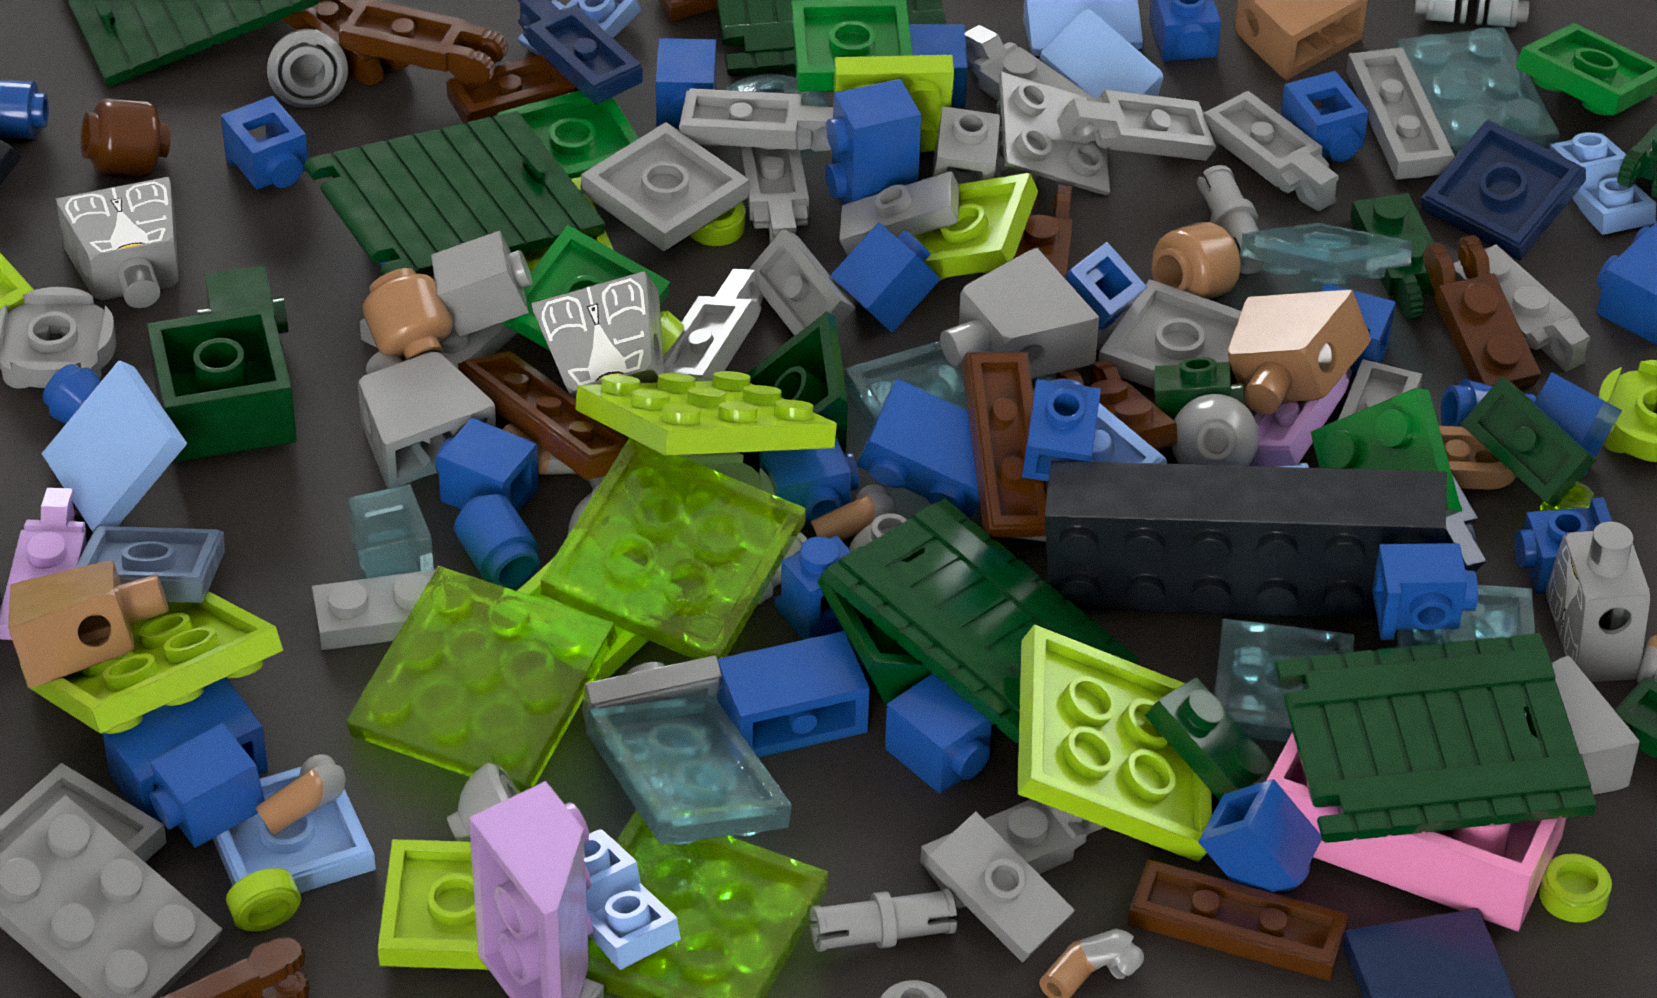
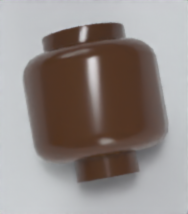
(124, 137)

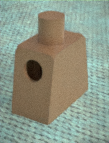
(1299, 32)
(1295, 346)
(78, 618)

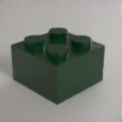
(223, 381)

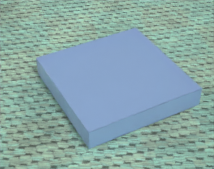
(114, 447)
(314, 849)

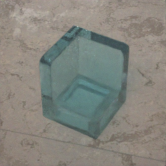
(389, 533)

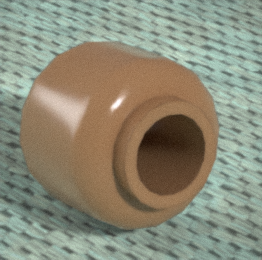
(1197, 260)
(406, 314)

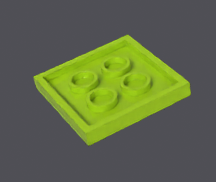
(705, 416)
(168, 666)
(1097, 752)

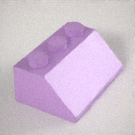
(532, 894)

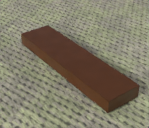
(545, 413)

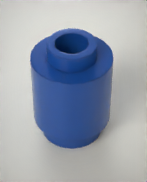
(22, 109)
(497, 540)

